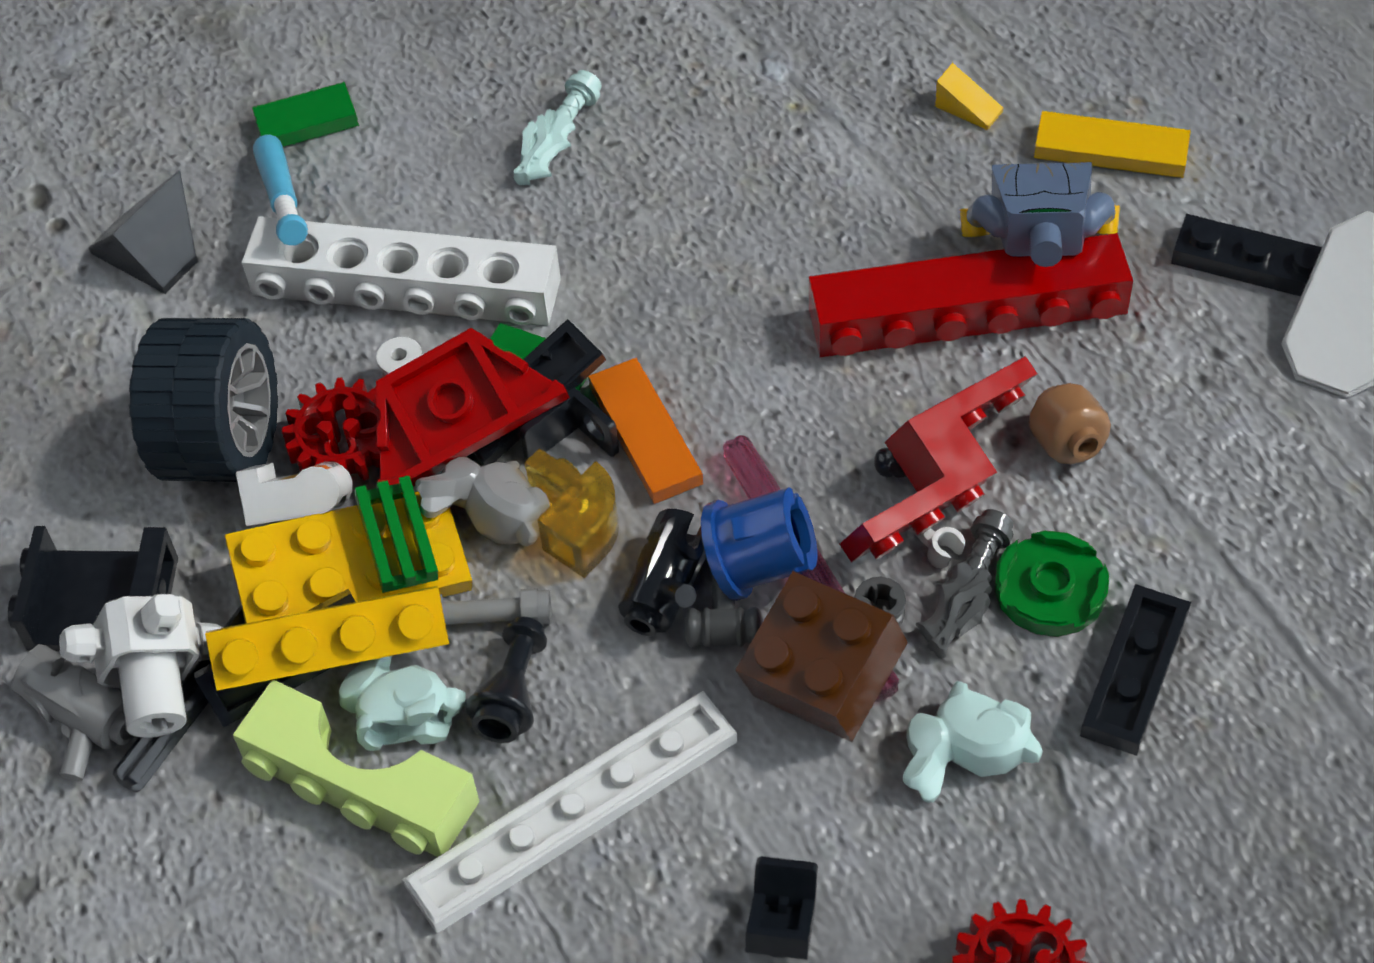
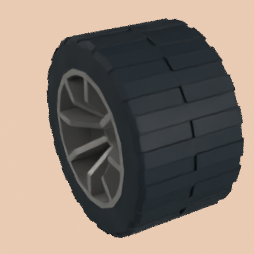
(203, 398)

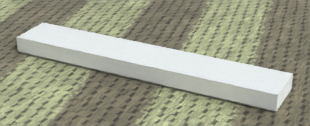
(569, 811)

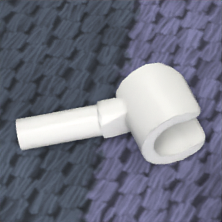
(943, 537)

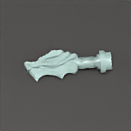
(550, 132)

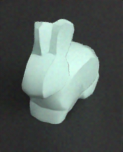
(398, 704)
(972, 733)

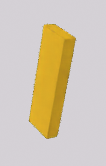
(1112, 144)

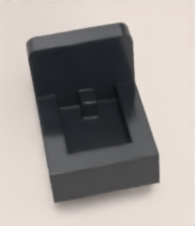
(782, 908)

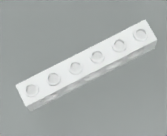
(406, 272)

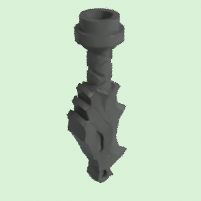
(967, 593)

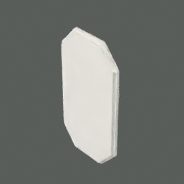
(1333, 323)

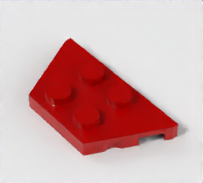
(455, 404)

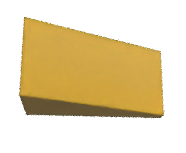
(966, 99)

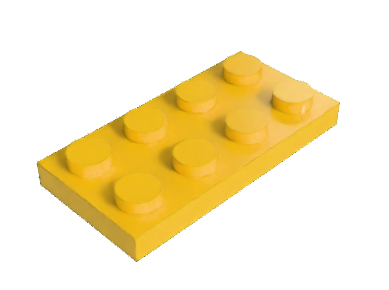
(315, 557)

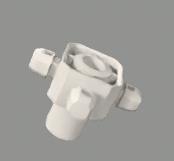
(146, 652)

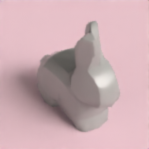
(494, 496)

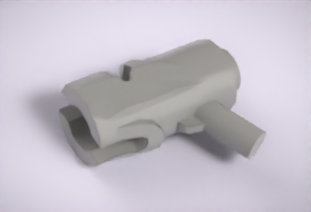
(77, 701)

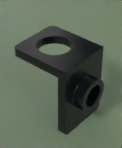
(565, 418)

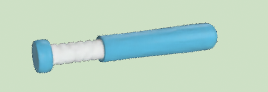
(277, 181)

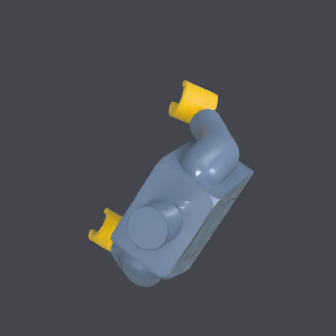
(1041, 210)

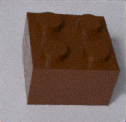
(822, 655)

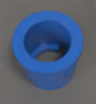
(757, 541)

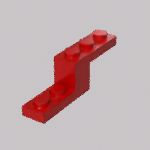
(940, 461)

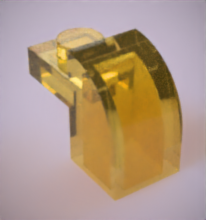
(582, 511)

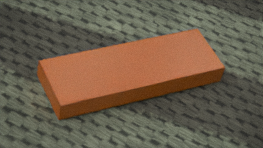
(646, 430)

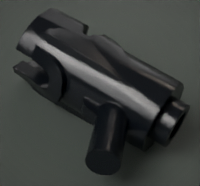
(663, 574)

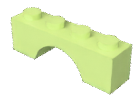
(416, 801)

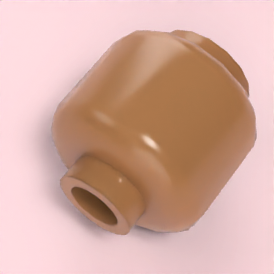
(1069, 420)

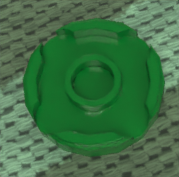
(1051, 583)

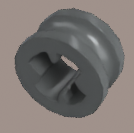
(885, 589)

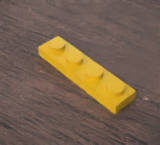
(326, 638)

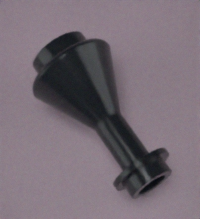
(502, 704)

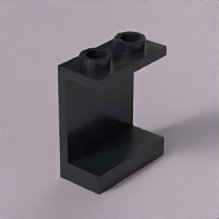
(73, 586)

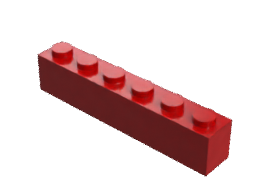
(965, 297)

